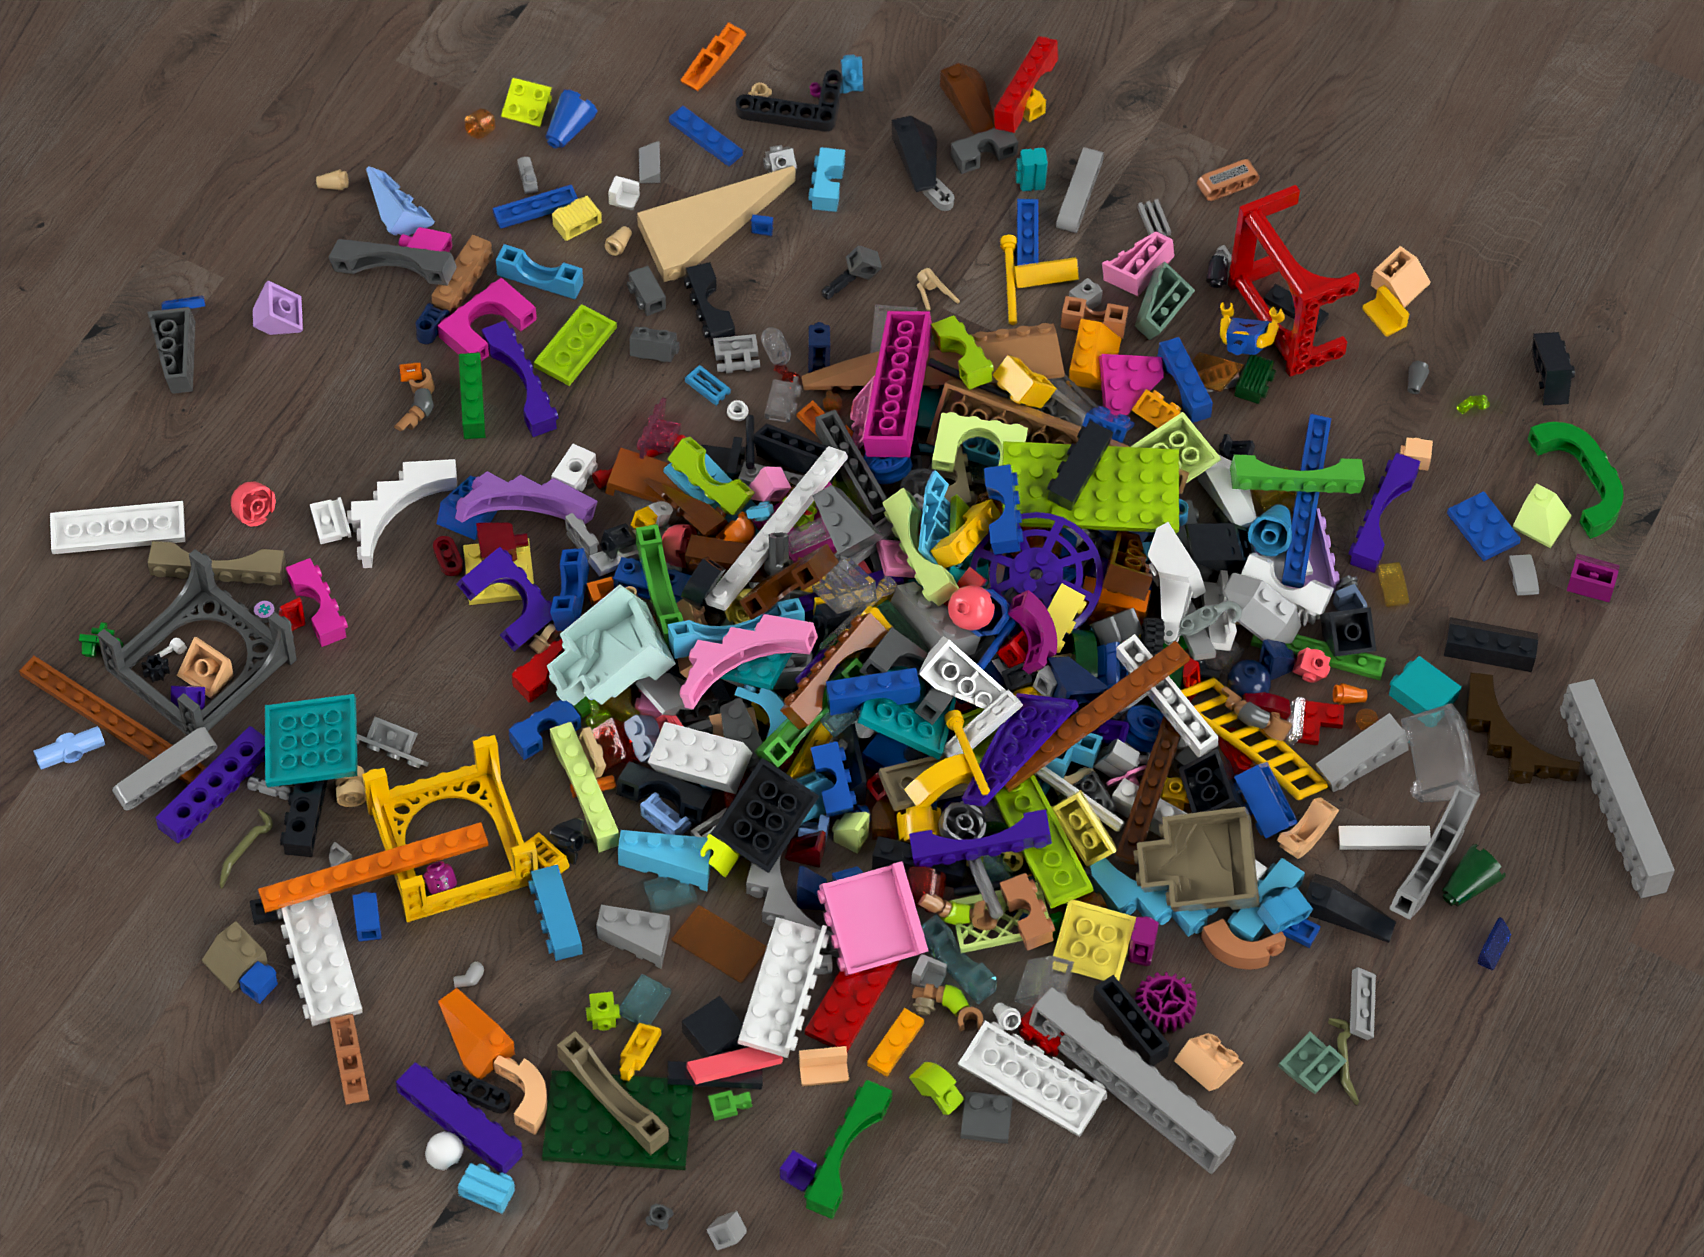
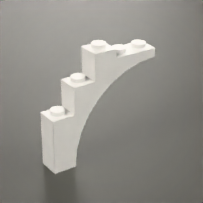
(391, 497)

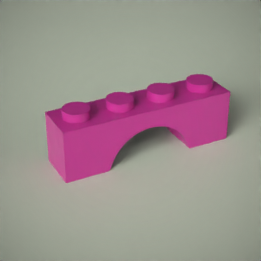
(306, 582)

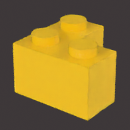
(1022, 383)

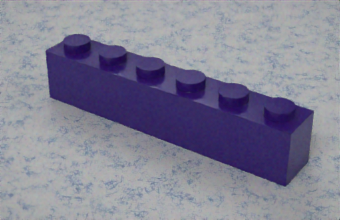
(459, 1118)

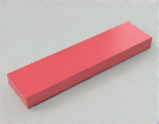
(731, 1064)

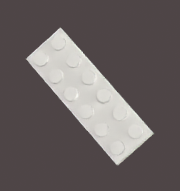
(117, 527)

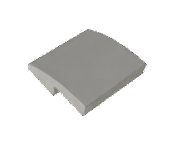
(663, 693)

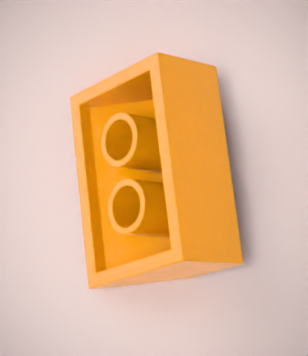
(1091, 342)

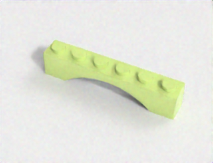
(905, 516)
(595, 809)

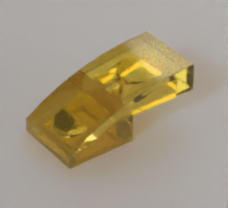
(1393, 584)

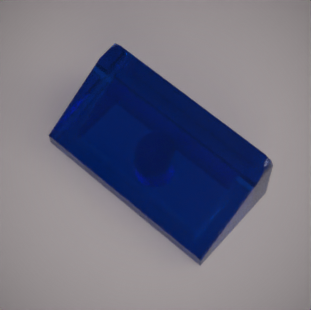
(1494, 945)

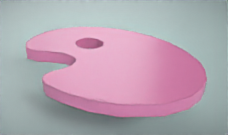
(1131, 776)

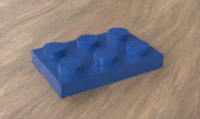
(1483, 526)

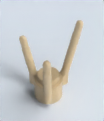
(930, 281)

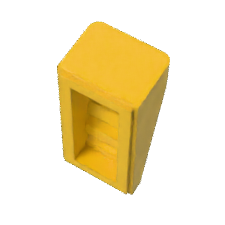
(558, 857)

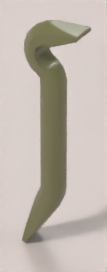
(244, 844)
(1342, 1050)

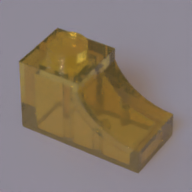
(620, 706)

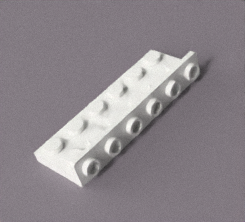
(319, 960)
(783, 987)
(1033, 1077)

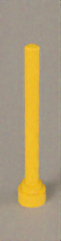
(1008, 244)
(954, 721)

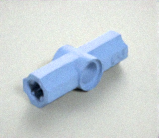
(69, 747)

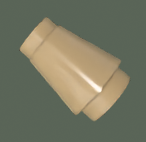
(334, 180)
(618, 241)

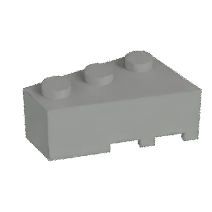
(635, 931)

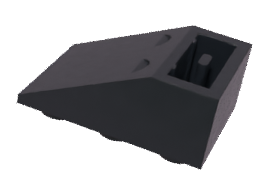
(1219, 546)

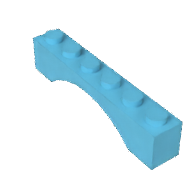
(685, 634)

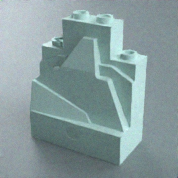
(609, 650)

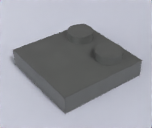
(986, 1117)

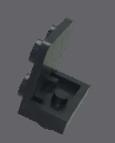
(728, 458)

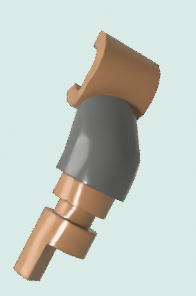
(422, 402)
(1256, 716)

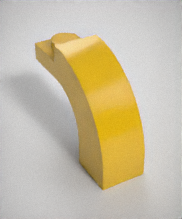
(938, 779)

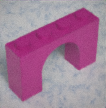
(497, 299)

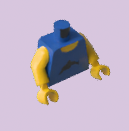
(1248, 335)

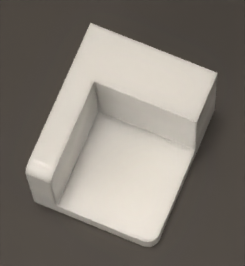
(624, 193)

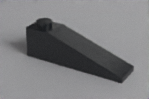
(917, 150)
(1344, 908)

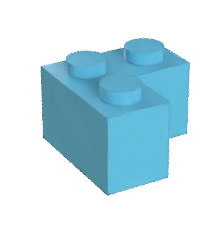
(1083, 752)

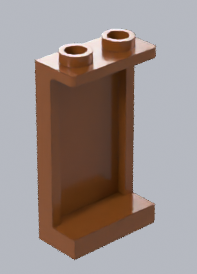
(631, 471)

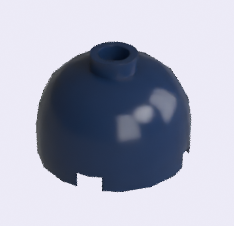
(1249, 677)

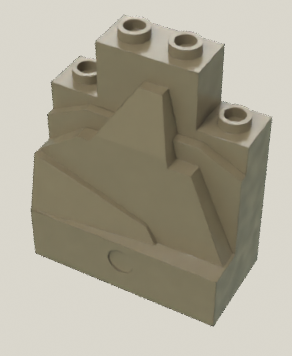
(1201, 861)

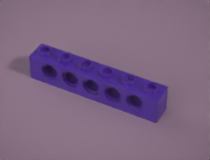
(201, 787)

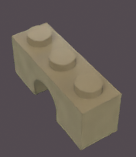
(962, 479)

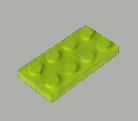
(575, 345)

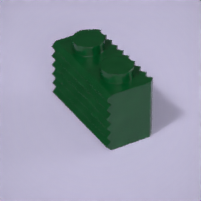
(1254, 379)

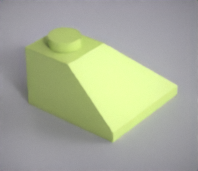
(1542, 516)

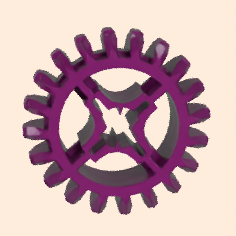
(1179, 1011)

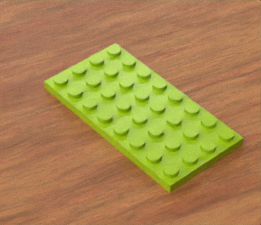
(1125, 493)

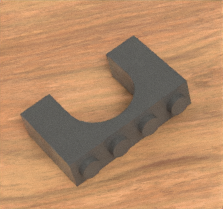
(900, 651)

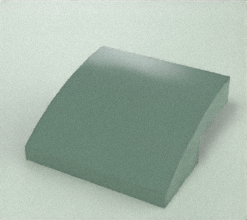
(1312, 1063)

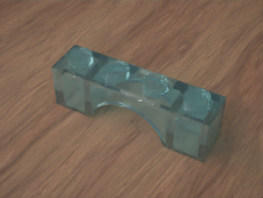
(971, 976)

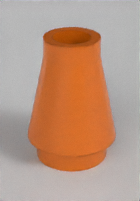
(1348, 694)

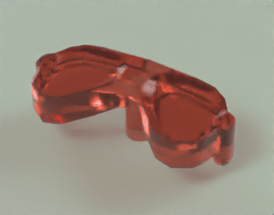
(782, 369)

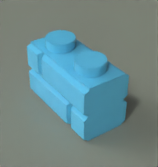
(486, 1187)

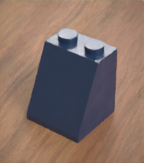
(1074, 682)

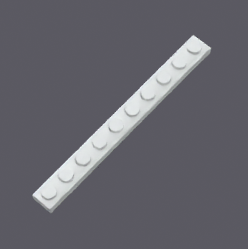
(781, 521)

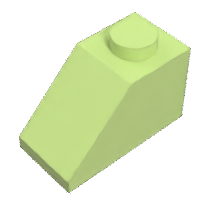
(852, 830)

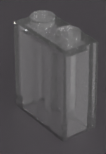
(846, 587)

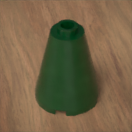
(1472, 876)

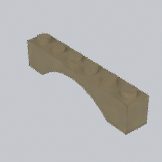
(261, 567)
(634, 1117)

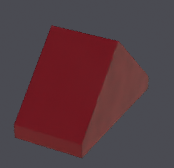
(807, 849)

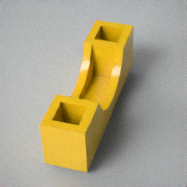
(959, 545)

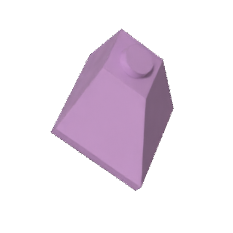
(278, 310)

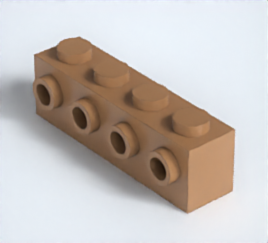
(470, 265)

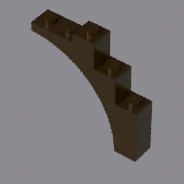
(1503, 741)

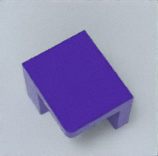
(196, 693)
(798, 1171)

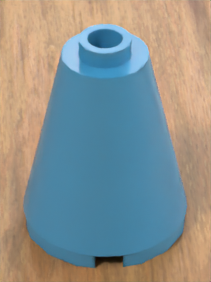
(1271, 531)

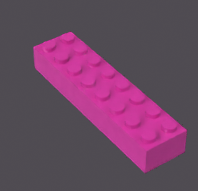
(898, 384)

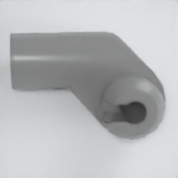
(471, 977)

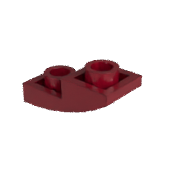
(1270, 703)

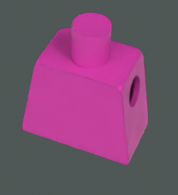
(427, 239)

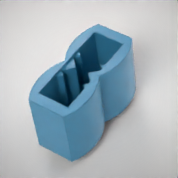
(1284, 910)

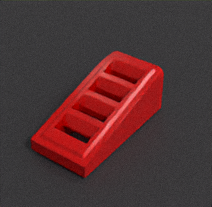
(294, 613)

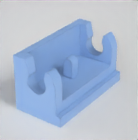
(663, 816)

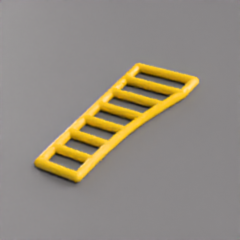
(1252, 751)

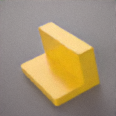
(1386, 312)

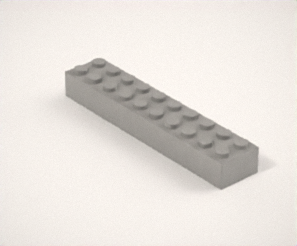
(1617, 789)
(1133, 1080)

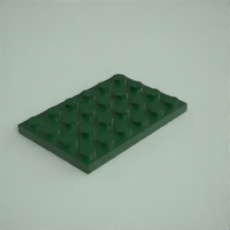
(587, 1133)

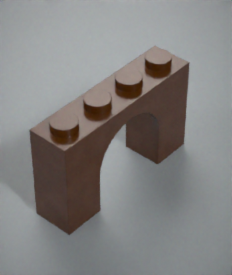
(800, 573)

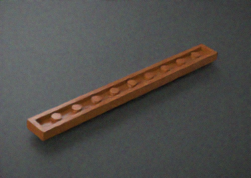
(1103, 709)
(100, 712)

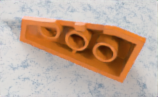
(474, 1034)

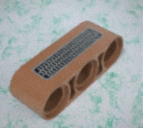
(1228, 180)

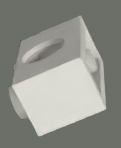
(576, 460)

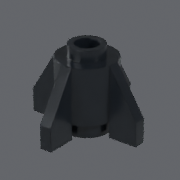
(568, 838)

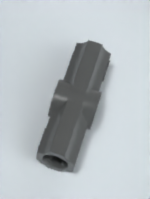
(778, 556)

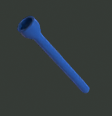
(996, 644)

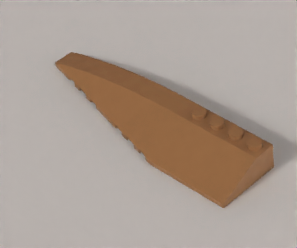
(1032, 345)
(989, 406)

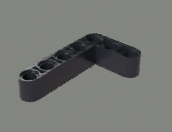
(796, 109)

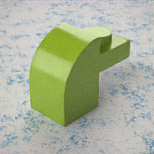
(939, 1084)

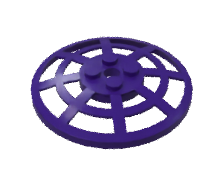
(1047, 563)

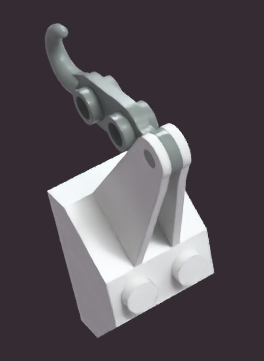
(1178, 583)

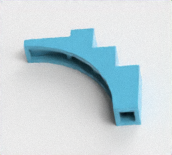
(1124, 896)

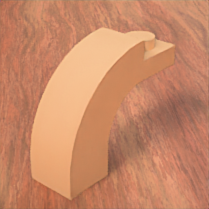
(1309, 828)
(533, 1108)

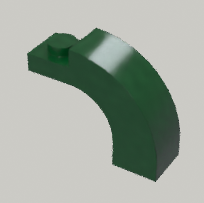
(1083, 649)

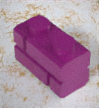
(1143, 941)

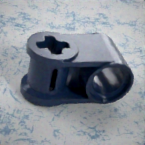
(428, 323)

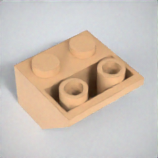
(1401, 276)
(1208, 1061)

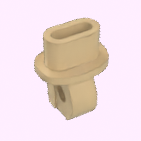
(543, 641)

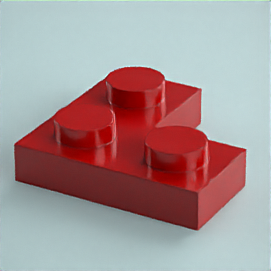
(1317, 715)

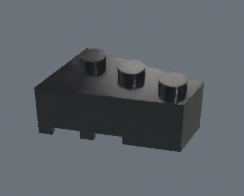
(1554, 367)

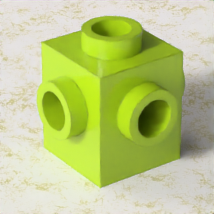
(602, 1011)

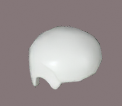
(444, 1150)

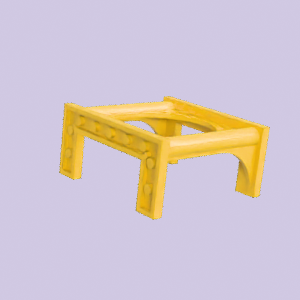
(485, 772)

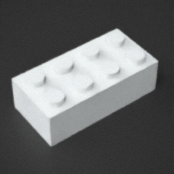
(700, 757)

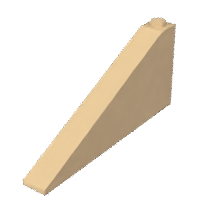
(693, 227)

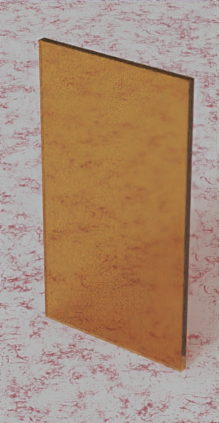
(719, 943)

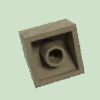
(233, 955)

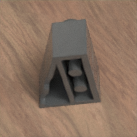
(845, 522)

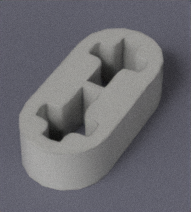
(939, 192)

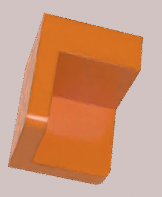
(599, 589)

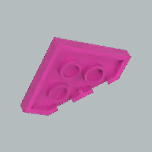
(1126, 379)

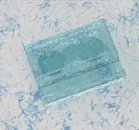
(668, 894)
(644, 1000)

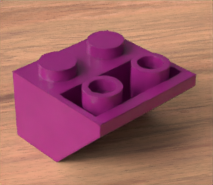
(1593, 578)

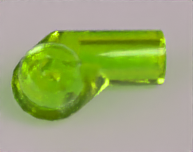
(1468, 403)

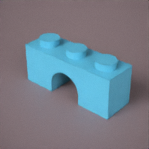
(829, 166)

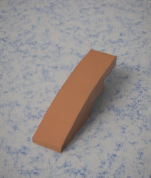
(349, 1059)

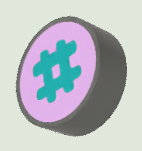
(264, 609)

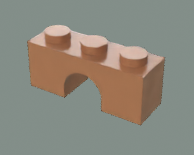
(1076, 309)
(1020, 894)

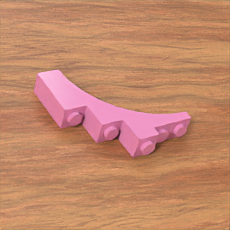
(740, 646)

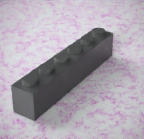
(855, 469)

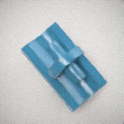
(851, 73)

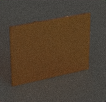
(1215, 371)

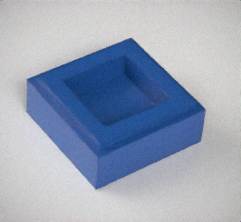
(762, 225)

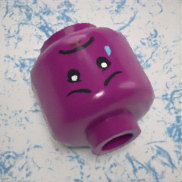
(440, 877)

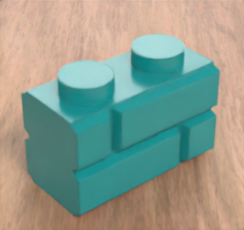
(1031, 169)

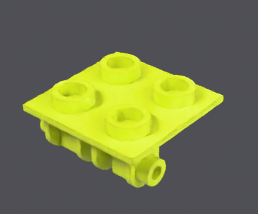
(526, 102)

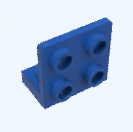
(1117, 424)

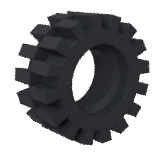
(1153, 635)

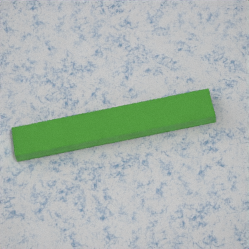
(1361, 664)

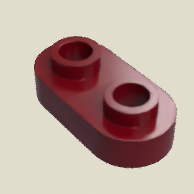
(448, 557)

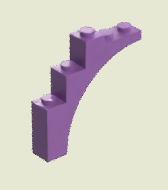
(551, 498)

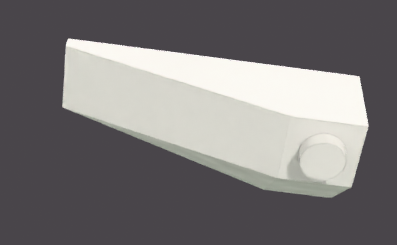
(1234, 503)
(958, 675)

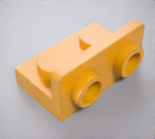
(1154, 409)

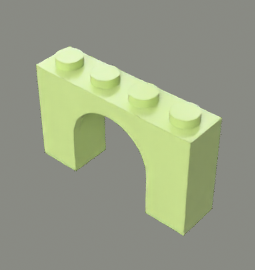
(956, 429)

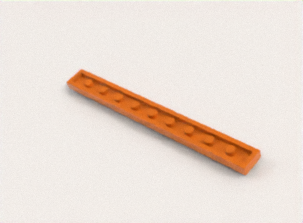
(373, 867)

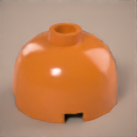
(740, 531)

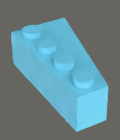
(666, 855)

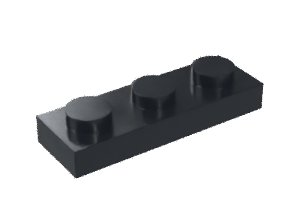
(1282, 299)

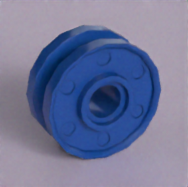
(888, 469)
(1143, 727)

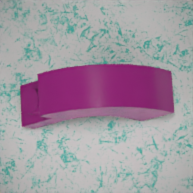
(1039, 629)

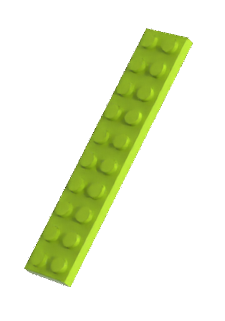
(1055, 865)

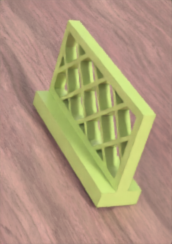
(1005, 936)

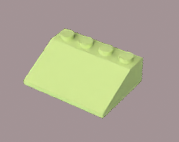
(1180, 433)

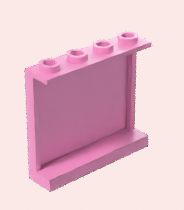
(872, 919)

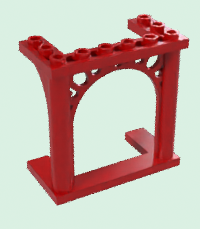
(1307, 289)

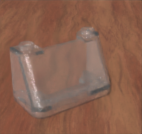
(1440, 753)

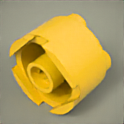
(917, 820)

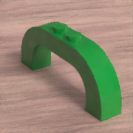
(1594, 461)

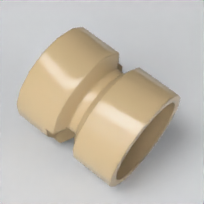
(351, 790)

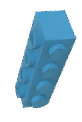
(556, 913)

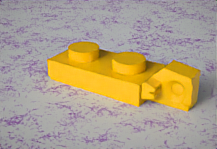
(638, 1049)

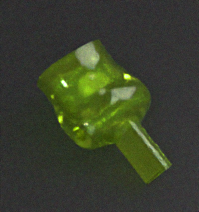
(597, 716)

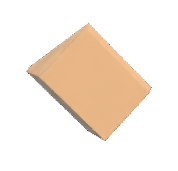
(206, 668)

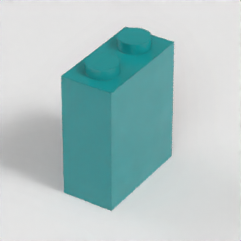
(1423, 687)

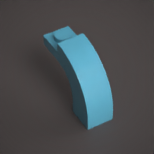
(769, 700)

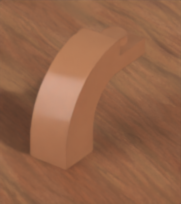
(1237, 952)

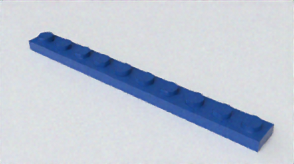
(1306, 504)

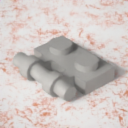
(736, 347)

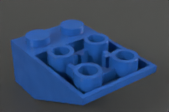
(448, 511)

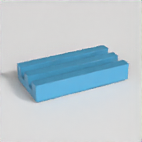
(704, 387)

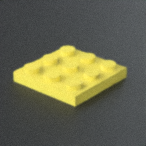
(498, 592)
(1094, 940)

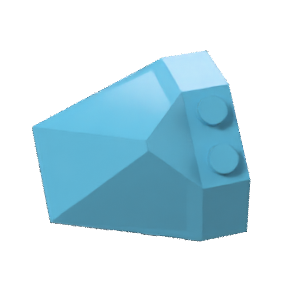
(935, 517)

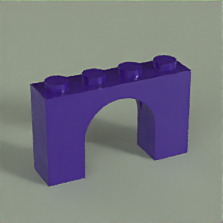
(501, 569)

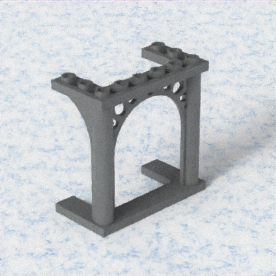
(196, 593)

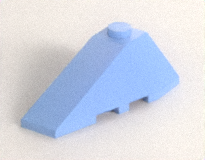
(395, 206)

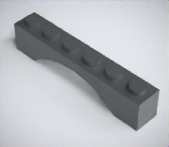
(355, 256)

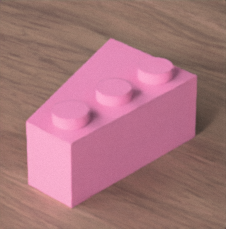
(1134, 268)

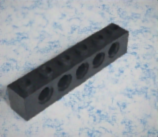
(303, 842)

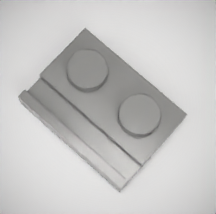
(580, 536)

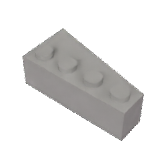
(1363, 753)

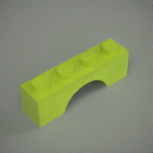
(952, 337)
(690, 459)

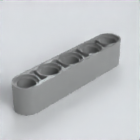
(1080, 190)
(164, 768)

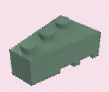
(1162, 300)

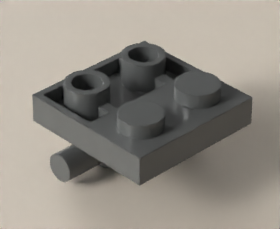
(1094, 788)

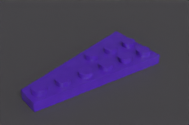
(1017, 742)

